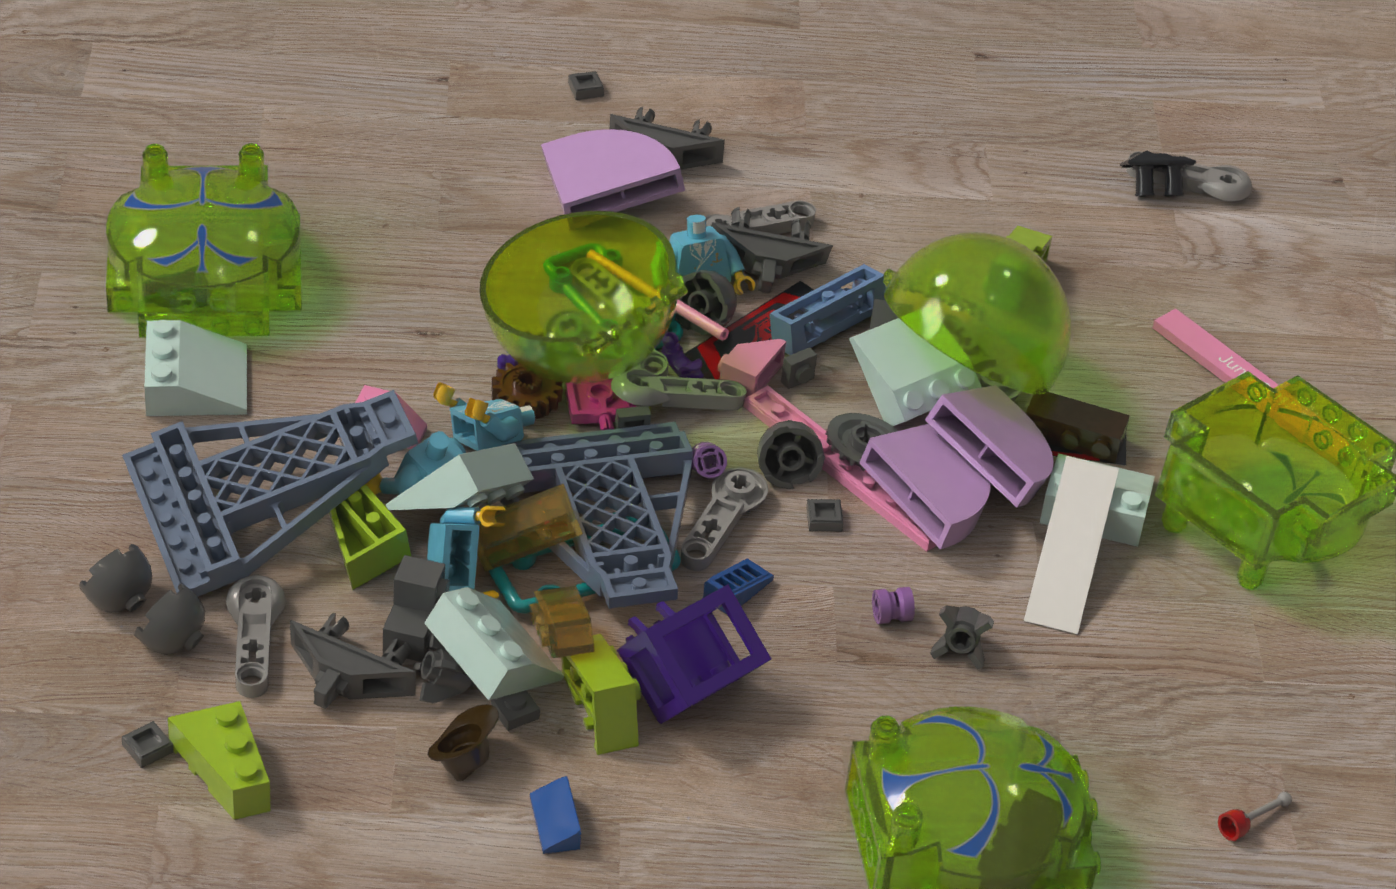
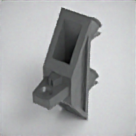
(688, 148)
(770, 253)
(348, 669)

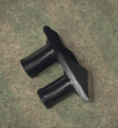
(1146, 162)

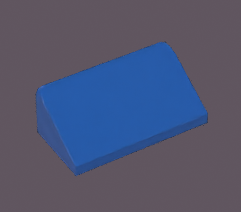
(556, 817)

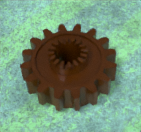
(526, 388)

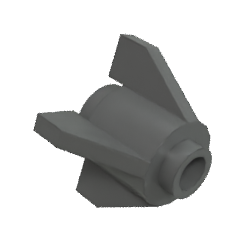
(963, 633)
(443, 674)

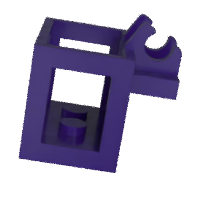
(689, 654)

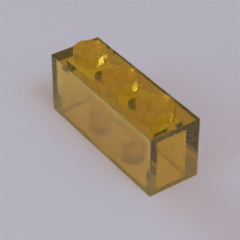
(528, 527)
(562, 622)

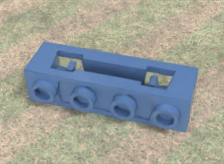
(828, 309)

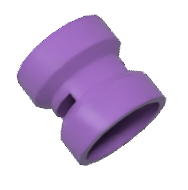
(703, 457)
(893, 605)

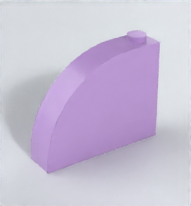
(610, 170)
(995, 440)
(928, 482)

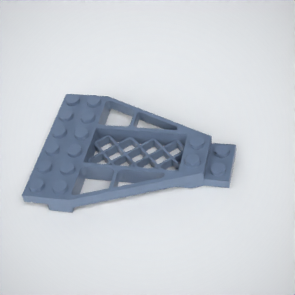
(619, 462)
(197, 527)

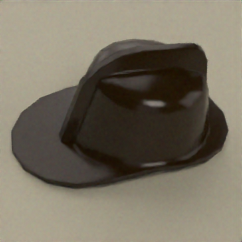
(465, 741)

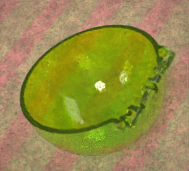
(582, 295)
(986, 308)

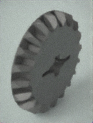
(849, 430)

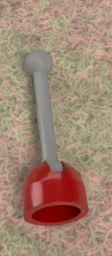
(1243, 821)

